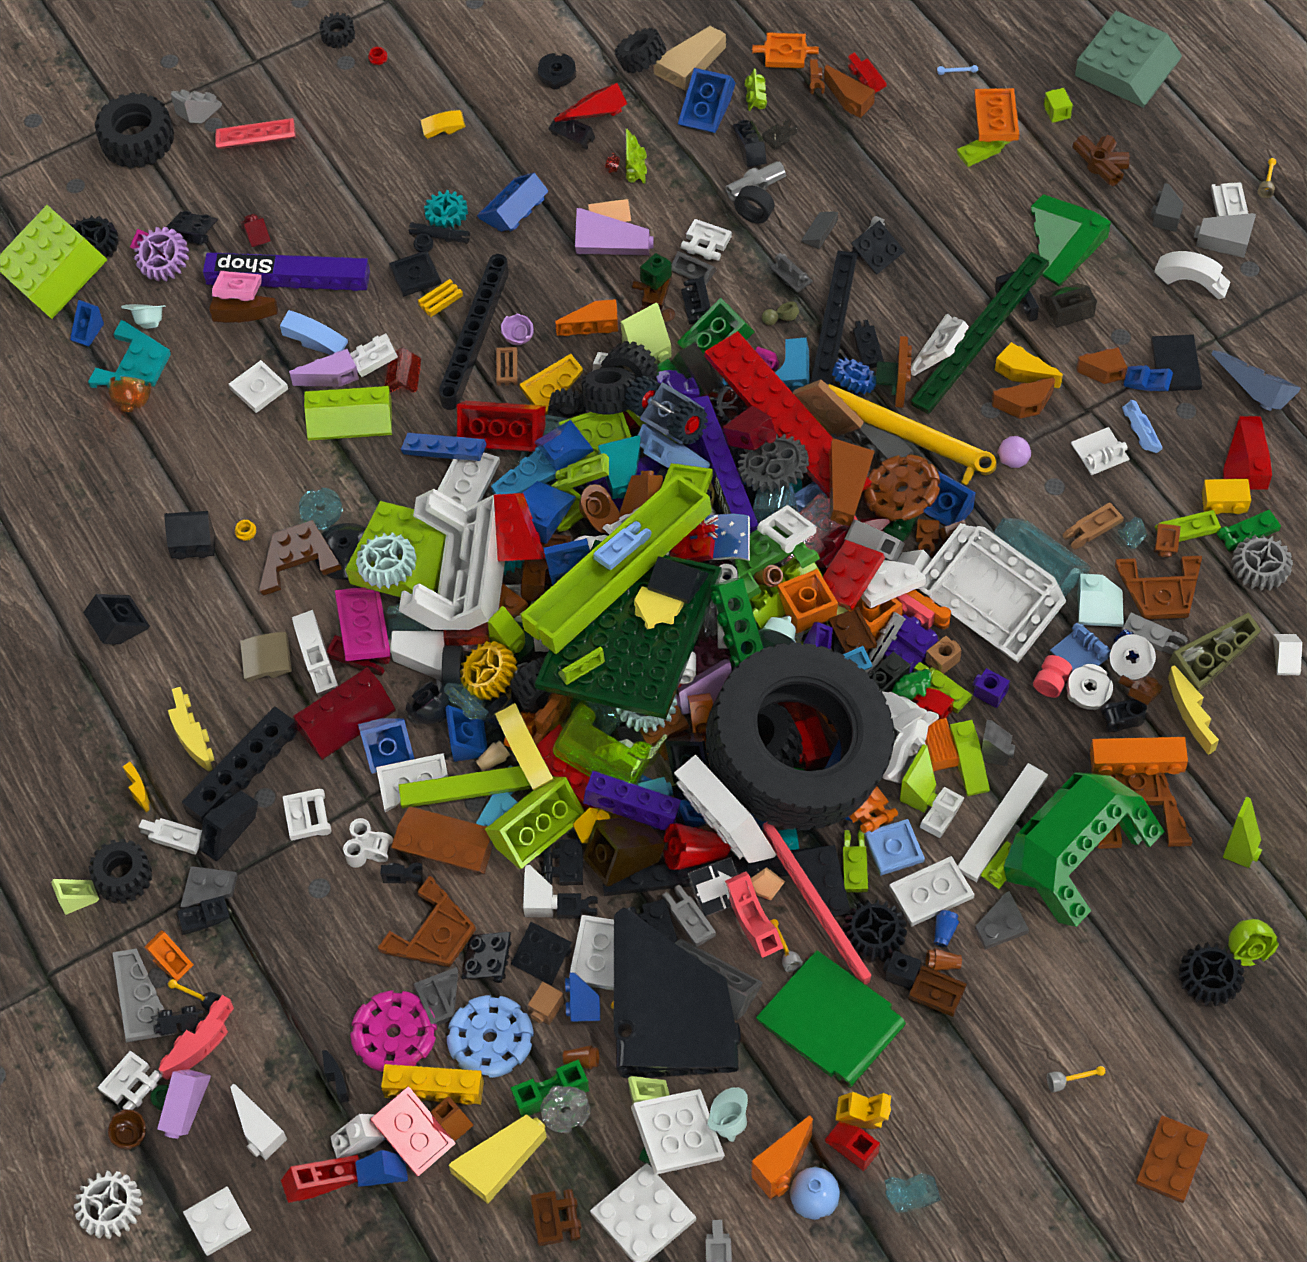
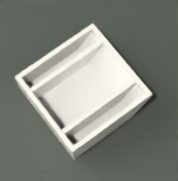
(723, 811)

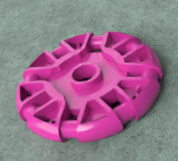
(391, 1017)

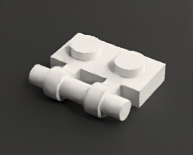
(708, 235)
(373, 354)
(124, 1077)

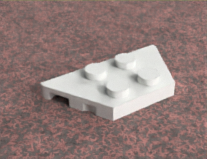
(940, 344)

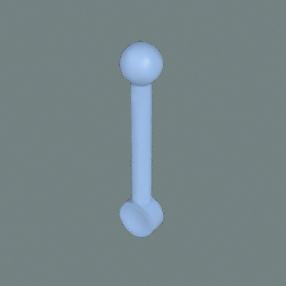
(941, 70)

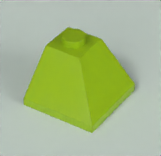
(919, 782)

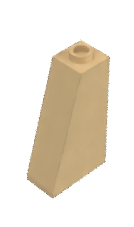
(693, 53)

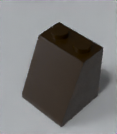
(621, 848)

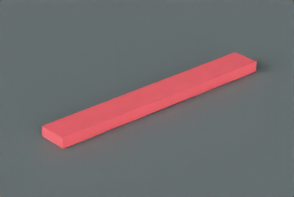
(816, 904)

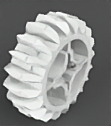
(91, 1198)

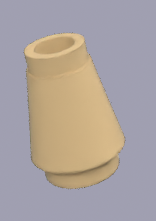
(492, 756)

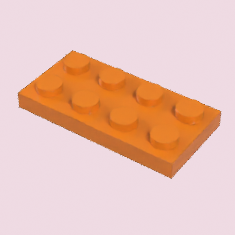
(996, 115)

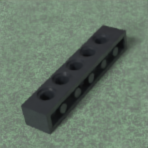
(241, 755)

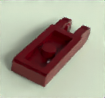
(336, 652)

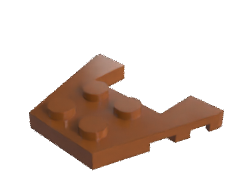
(1161, 595)
(439, 937)

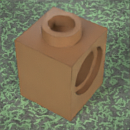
(940, 662)
(545, 1004)

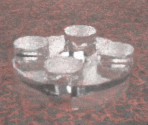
(565, 1097)

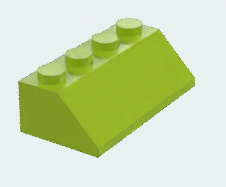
(348, 413)
(535, 822)

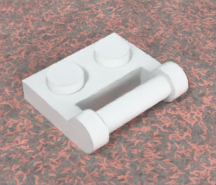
(791, 523)
(299, 817)

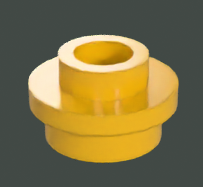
(245, 525)

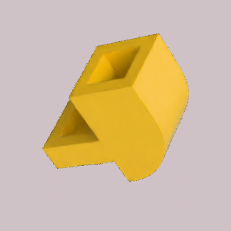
(863, 1111)

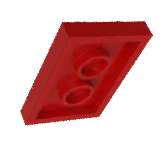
(852, 572)

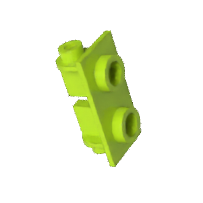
(755, 91)
(994, 872)

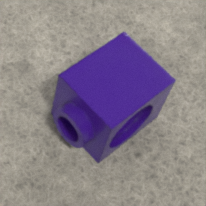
(991, 696)

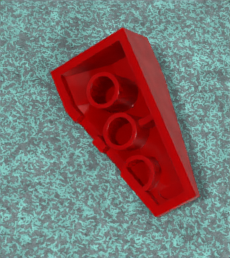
(596, 104)
(1249, 454)

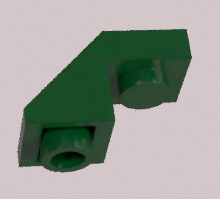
(901, 529)

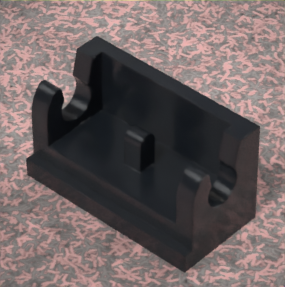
(573, 130)
(695, 299)

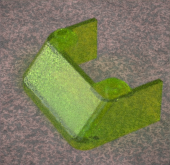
(593, 750)

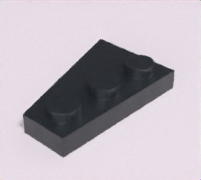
(824, 873)

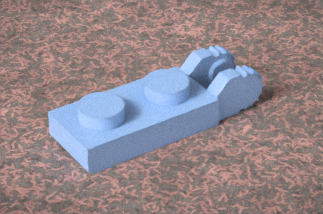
(621, 545)

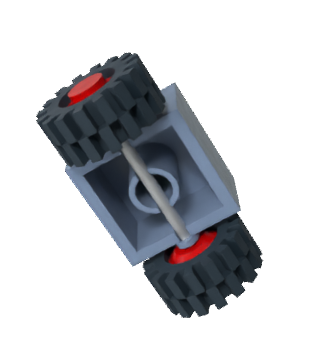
(666, 410)

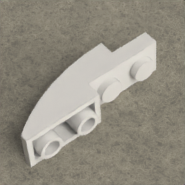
(314, 652)

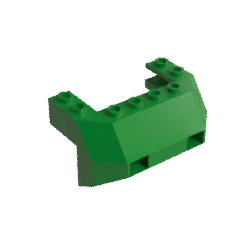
(1068, 831)

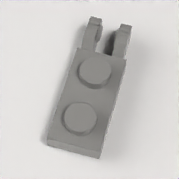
(1155, 633)
(690, 917)

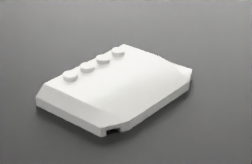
(993, 589)

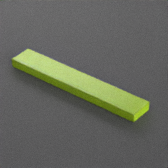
(463, 786)

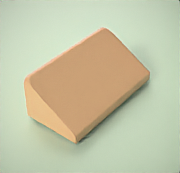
(615, 209)

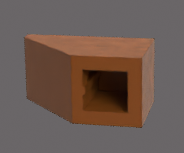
(1103, 366)

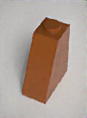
(640, 490)

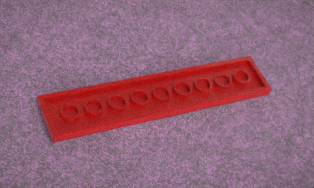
(767, 392)

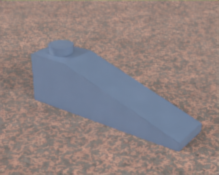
(1268, 390)

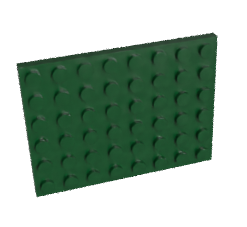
(640, 663)

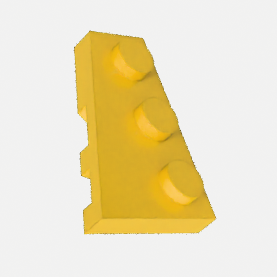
(557, 376)

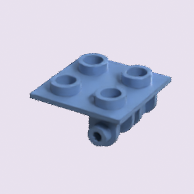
(1081, 648)

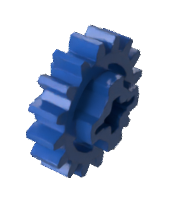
(854, 376)

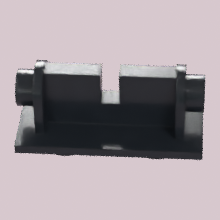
(167, 1020)

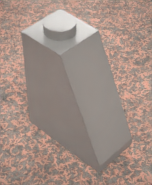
(1226, 233)

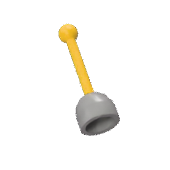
(791, 960)
(1057, 1080)

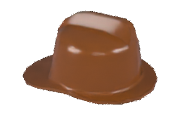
(598, 507)

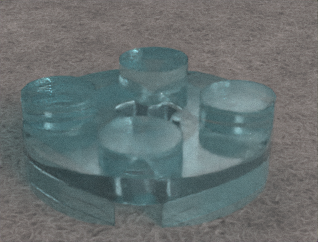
(326, 517)

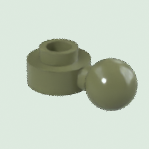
(787, 311)

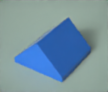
(952, 503)
(465, 735)

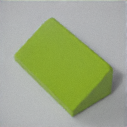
(582, 666)

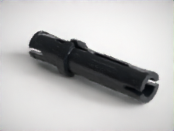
(447, 234)

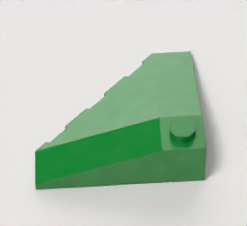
(1066, 235)

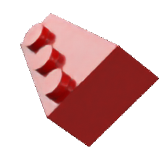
(515, 529)

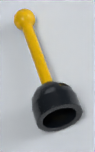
(207, 999)

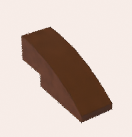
(242, 311)

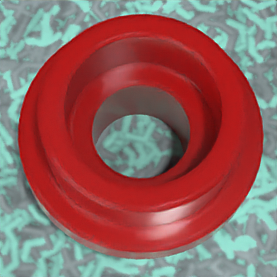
(377, 56)

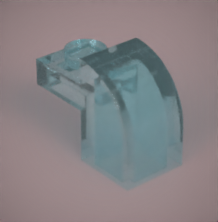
(912, 1193)

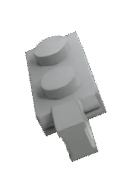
(718, 1244)

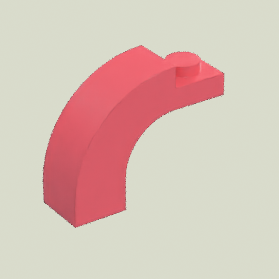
(751, 917)

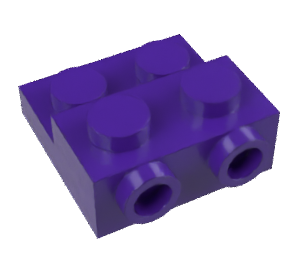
(911, 642)

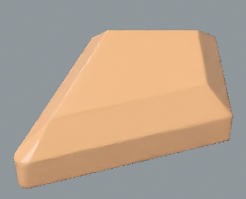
(766, 883)

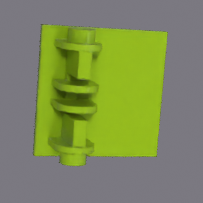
(634, 159)

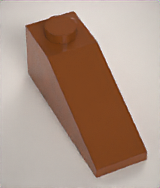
(851, 94)

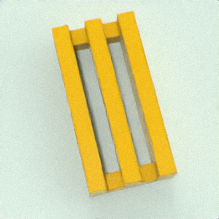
(438, 295)

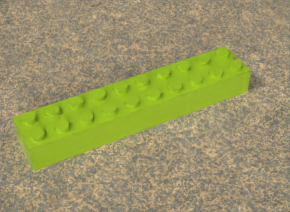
(592, 587)

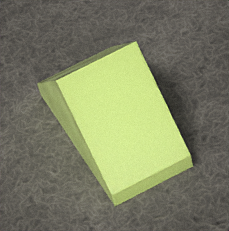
(74, 894)
(646, 1088)

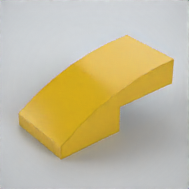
(447, 121)
(137, 788)

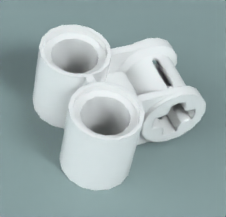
(370, 844)

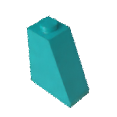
(622, 463)

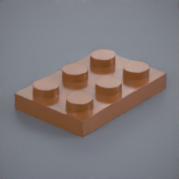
(1172, 1159)

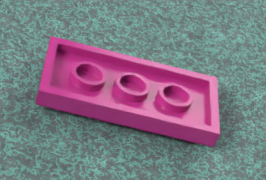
(362, 624)

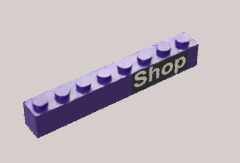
(292, 270)
(725, 477)

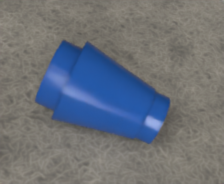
(945, 927)

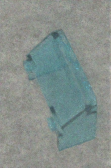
(1043, 551)

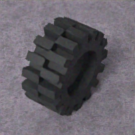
(337, 22)
(566, 404)

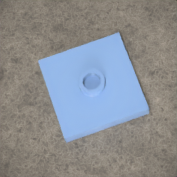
(894, 847)

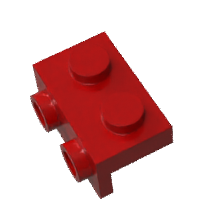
(866, 73)

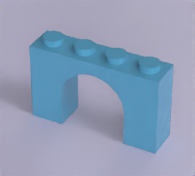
(796, 365)

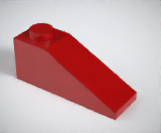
(318, 1178)

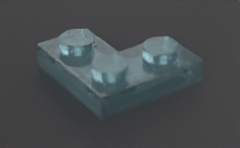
(468, 703)

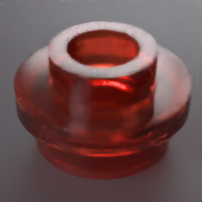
(612, 163)

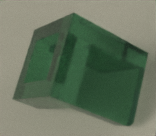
(887, 374)

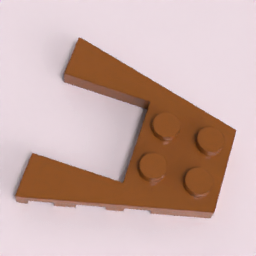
(1155, 792)

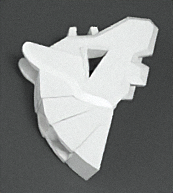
(909, 734)

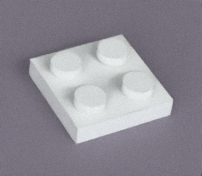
(258, 386)
(217, 1221)

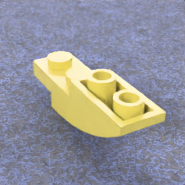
(189, 731)

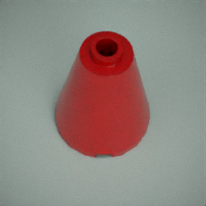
(692, 846)

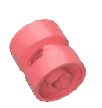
(1053, 676)

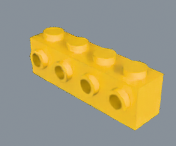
(434, 1083)

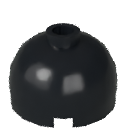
(429, 703)

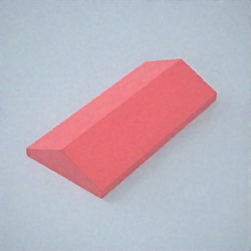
(255, 133)

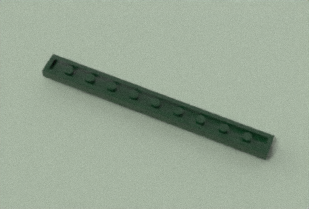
(980, 333)

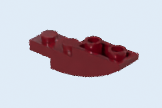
(836, 538)

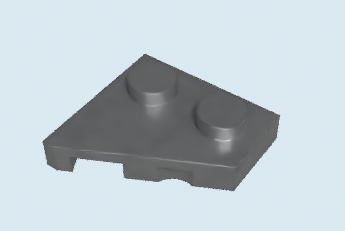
(207, 884)
(1001, 923)
(439, 994)

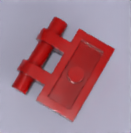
(696, 549)

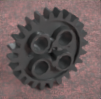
(774, 464)

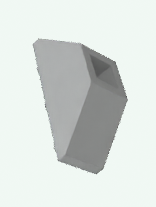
(194, 106)
(875, 539)

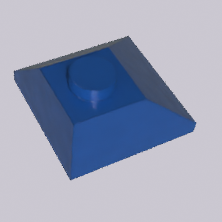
(564, 446)
(385, 742)

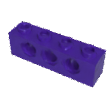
(631, 801)

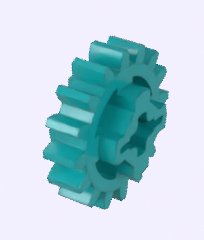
(446, 209)

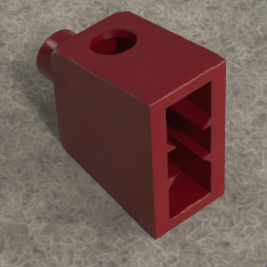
(750, 429)

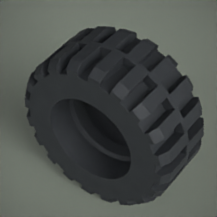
(130, 112)
(786, 739)

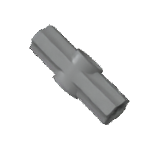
(755, 177)

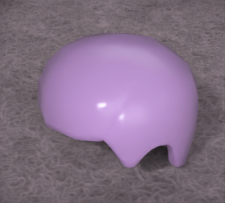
(517, 329)
(1014, 452)

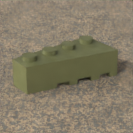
(1214, 652)

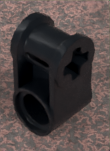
(1120, 715)

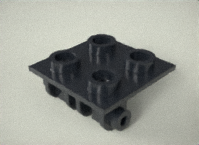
(192, 226)
(877, 247)
(541, 953)
(487, 956)

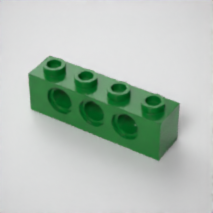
(741, 611)

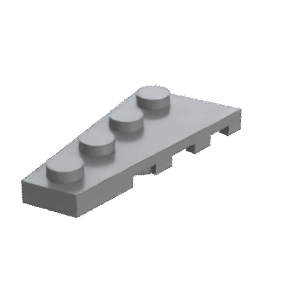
(136, 996)

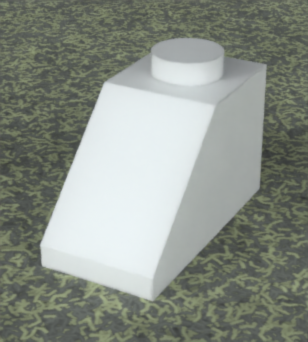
(538, 895)

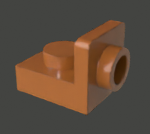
(1167, 540)

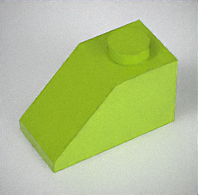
(506, 630)

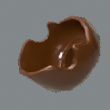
(126, 1129)

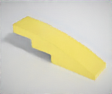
(1189, 705)

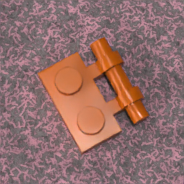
(875, 803)

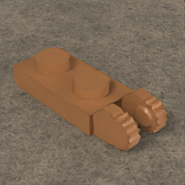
(1093, 525)

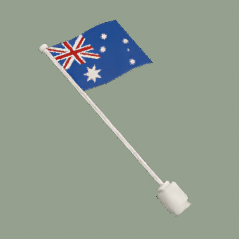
(731, 542)

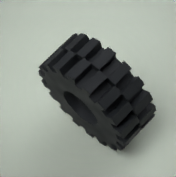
(640, 50)

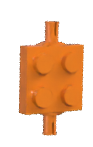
(785, 50)

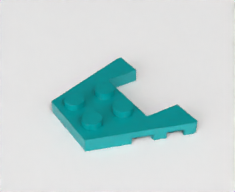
(143, 359)

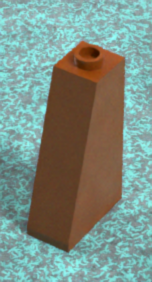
(847, 476)

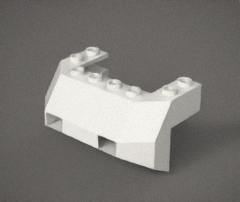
(469, 570)

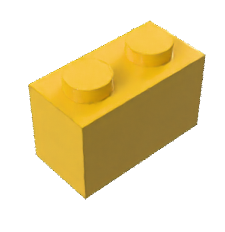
(1226, 495)

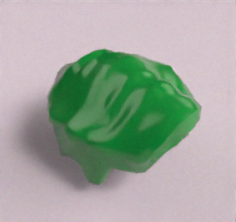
(913, 684)

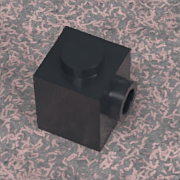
(902, 969)

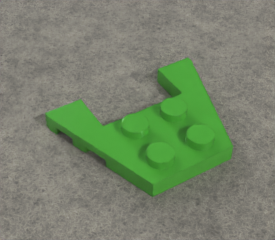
(767, 552)

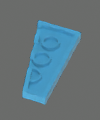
(529, 471)

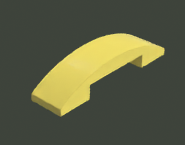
(524, 747)

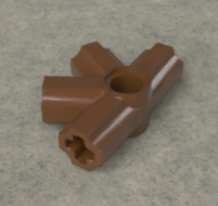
(1102, 158)

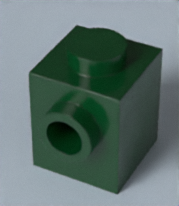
(655, 271)

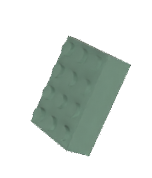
(1128, 59)

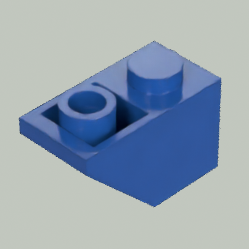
(584, 1001)

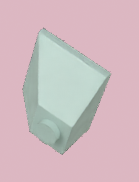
(1099, 601)

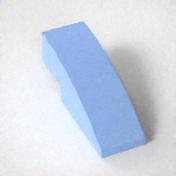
(312, 333)

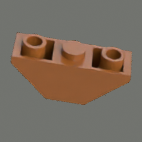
(1024, 399)

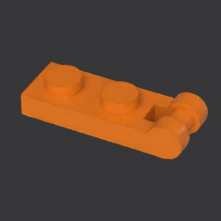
(942, 614)

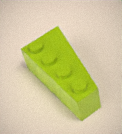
(768, 602)

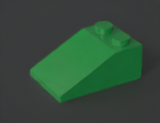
(715, 326)

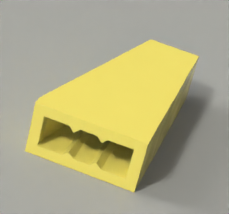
(498, 1158)

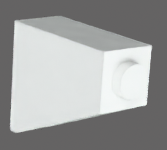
(419, 651)

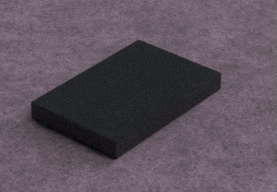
(1181, 357)

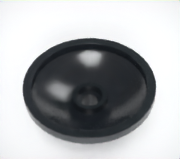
(335, 537)

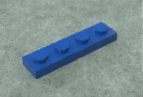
(443, 446)

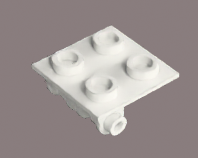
(1100, 451)

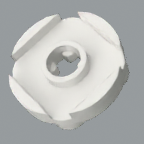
(1125, 667)
(1089, 699)

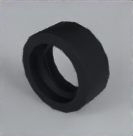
(759, 197)
(451, 664)

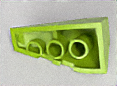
(1245, 837)

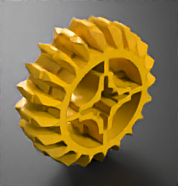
(488, 670)

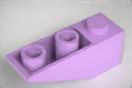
(329, 371)

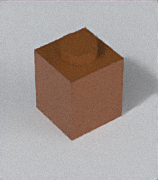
(451, 1118)

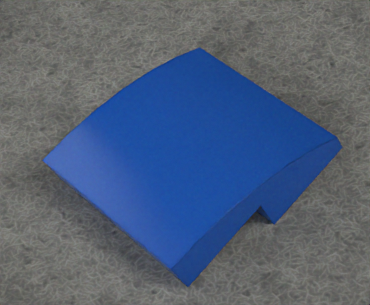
(564, 557)

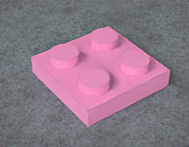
(236, 285)

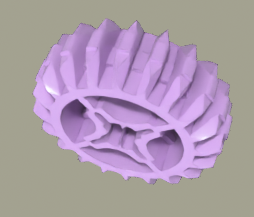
(151, 266)

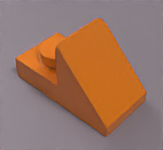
(168, 956)

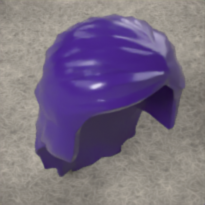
(679, 383)

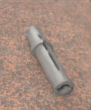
(896, 621)

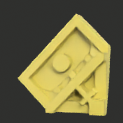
(656, 607)

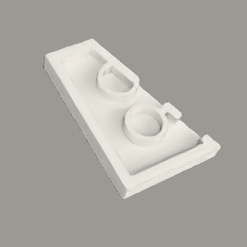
(407, 772)

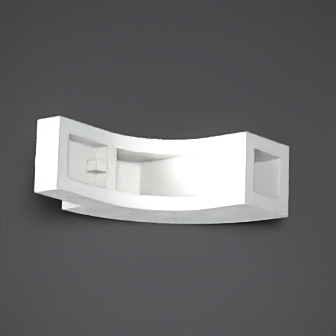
(1193, 267)

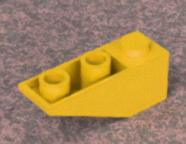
(1024, 367)

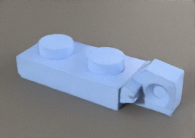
(1142, 426)

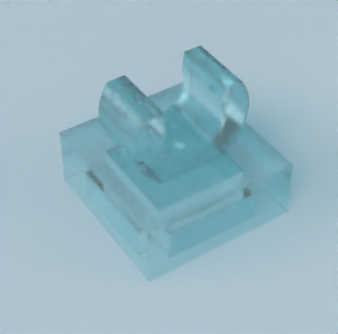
(1133, 532)

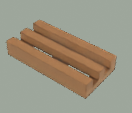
(506, 379)

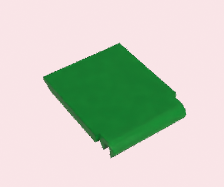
(832, 1019)

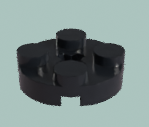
(560, 78)

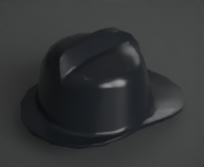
(496, 705)

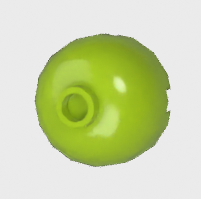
(1251, 941)

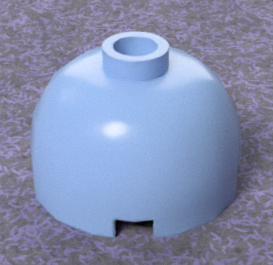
(814, 1193)

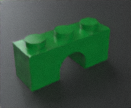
(530, 1094)

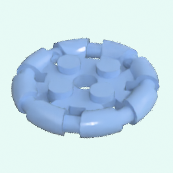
(488, 1022)

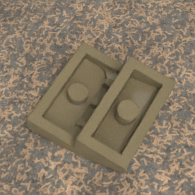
(265, 656)

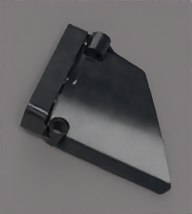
(672, 1004)

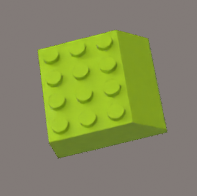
(50, 261)
(425, 539)

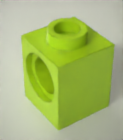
(1057, 105)

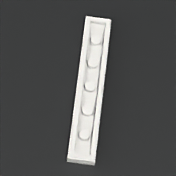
(1002, 822)

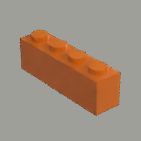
(1138, 755)

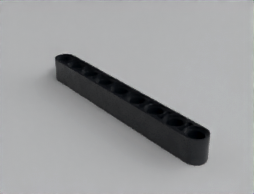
(473, 332)

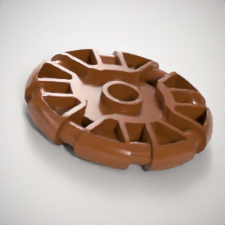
(901, 476)

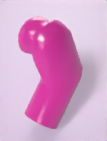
(769, 357)

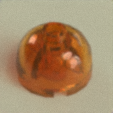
(129, 393)

